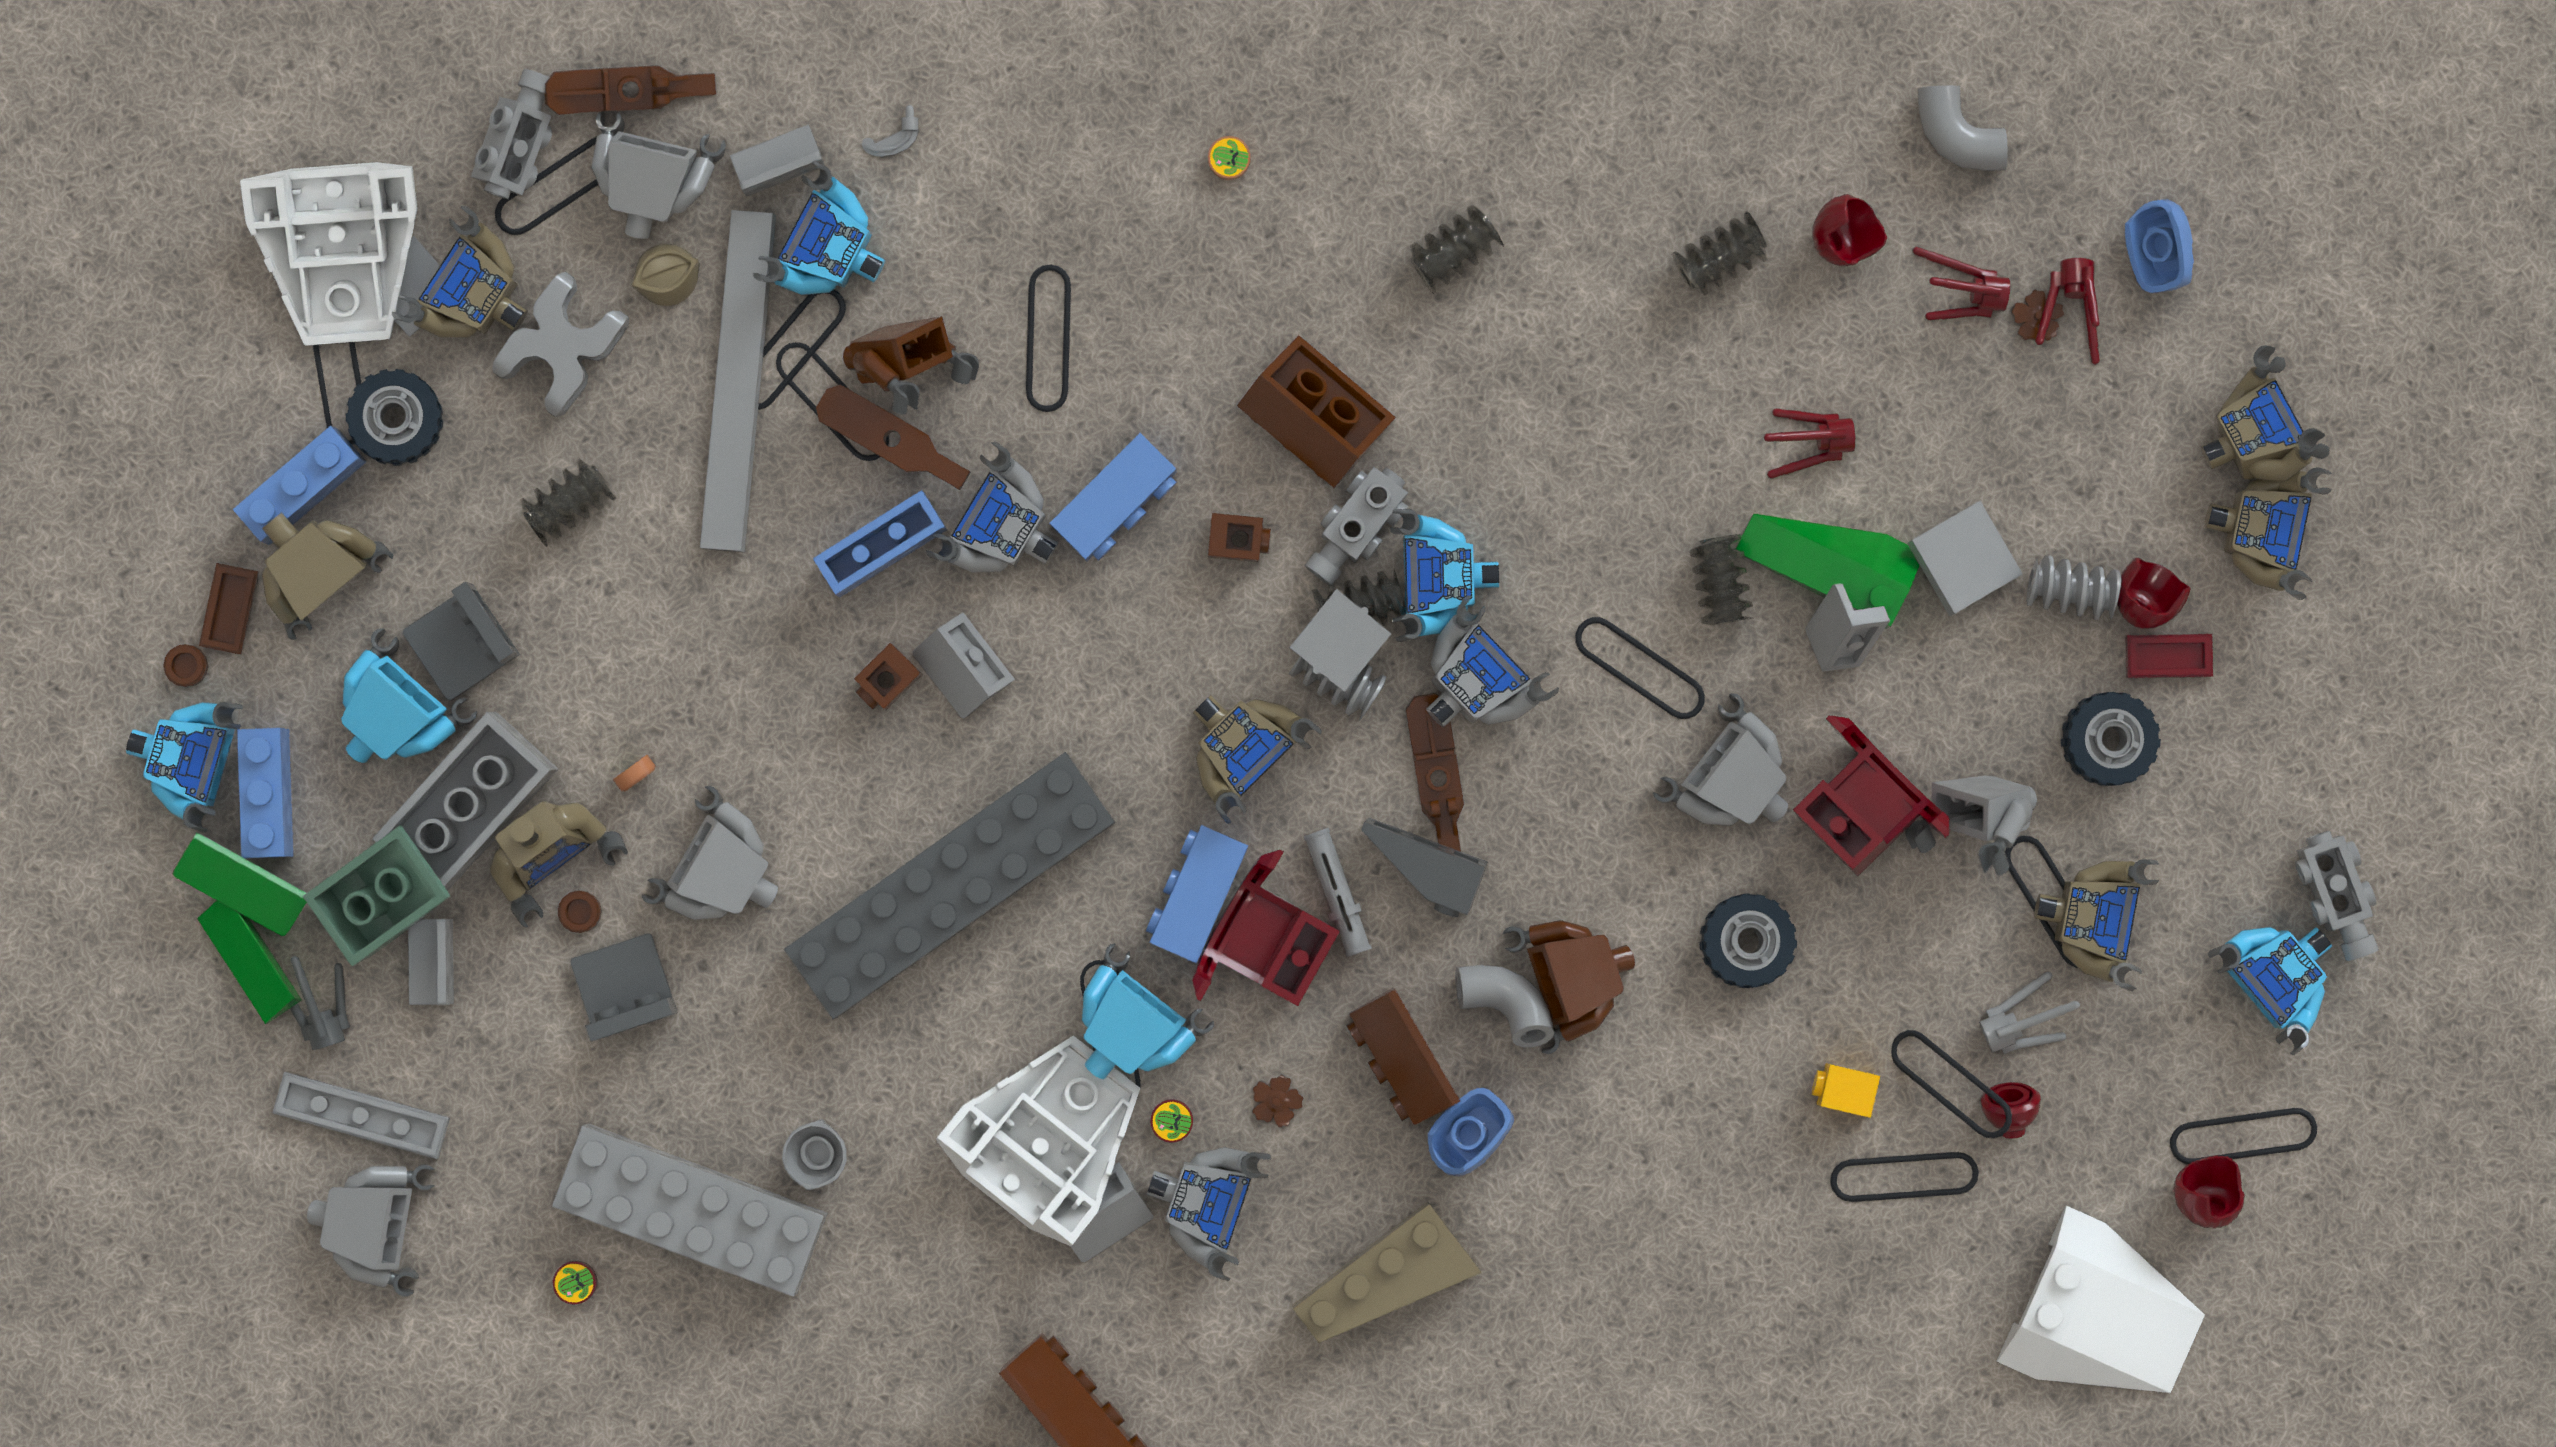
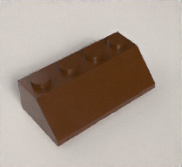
(1064, 1398)

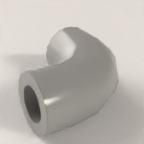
(1954, 137)
(1509, 994)

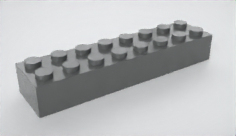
(949, 885)

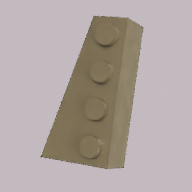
(1392, 1272)

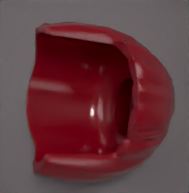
(1847, 231)
(2150, 594)
(2210, 1191)

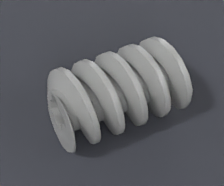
(2074, 587)
(1359, 694)

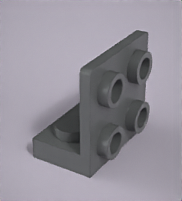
(460, 642)
(623, 986)

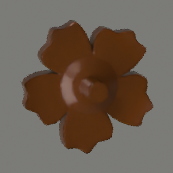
(2032, 314)
(1276, 1101)

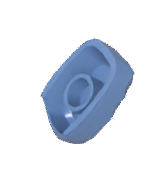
(2160, 246)
(1469, 1132)

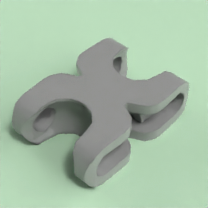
(560, 344)

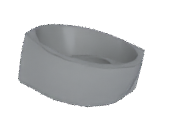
(814, 1155)

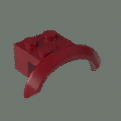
(1865, 804)
(1266, 939)

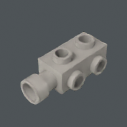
(514, 139)
(1365, 513)
(2339, 880)

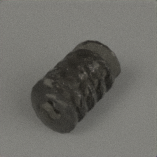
(1454, 247)
(1721, 255)
(566, 500)
(1721, 580)
(1377, 598)

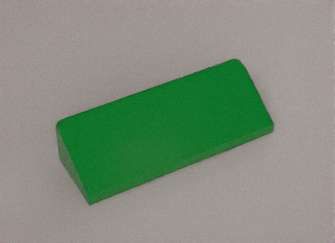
(240, 884)
(249, 961)

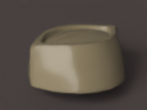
(666, 274)

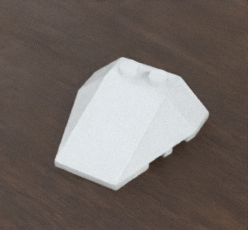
(335, 244)
(1045, 1140)
(2101, 1315)

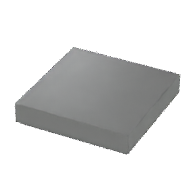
(1964, 558)

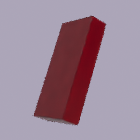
(2169, 656)

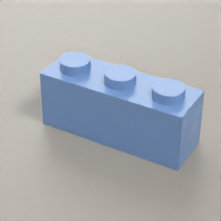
(301, 482)
(1115, 498)
(880, 544)
(265, 793)
(1196, 893)

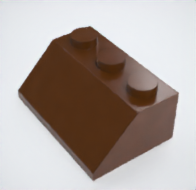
(1315, 411)
(1402, 1058)

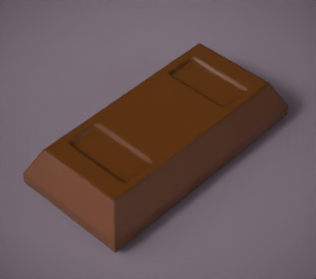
(228, 608)

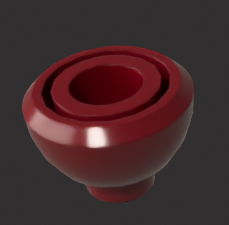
(2023, 1103)

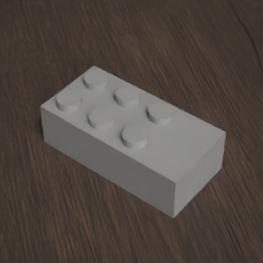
(472, 796)

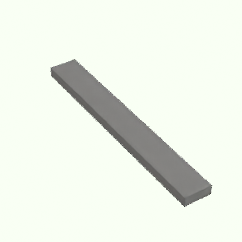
(737, 382)

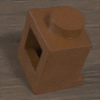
(1221, 533)
(891, 661)

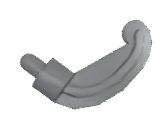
(897, 142)

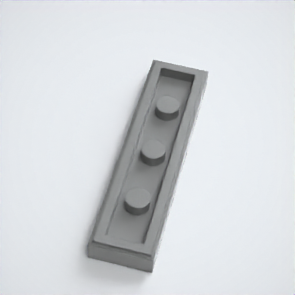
(361, 1115)

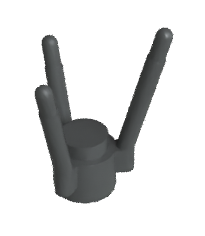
(321, 1027)

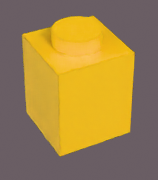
(1846, 1089)

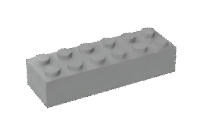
(689, 1209)

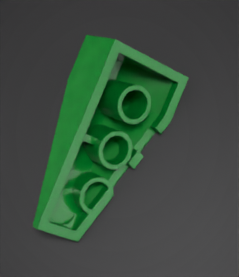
(1816, 556)

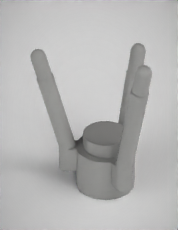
(2003, 1029)

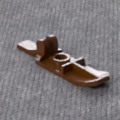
(602, 89)
(870, 426)
(1432, 751)

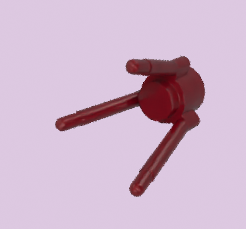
(2077, 281)
(1986, 290)
(1832, 435)

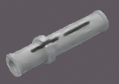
(1356, 940)

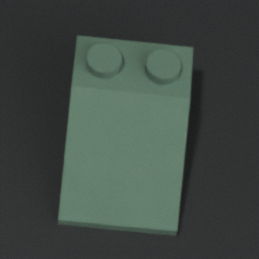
(376, 896)

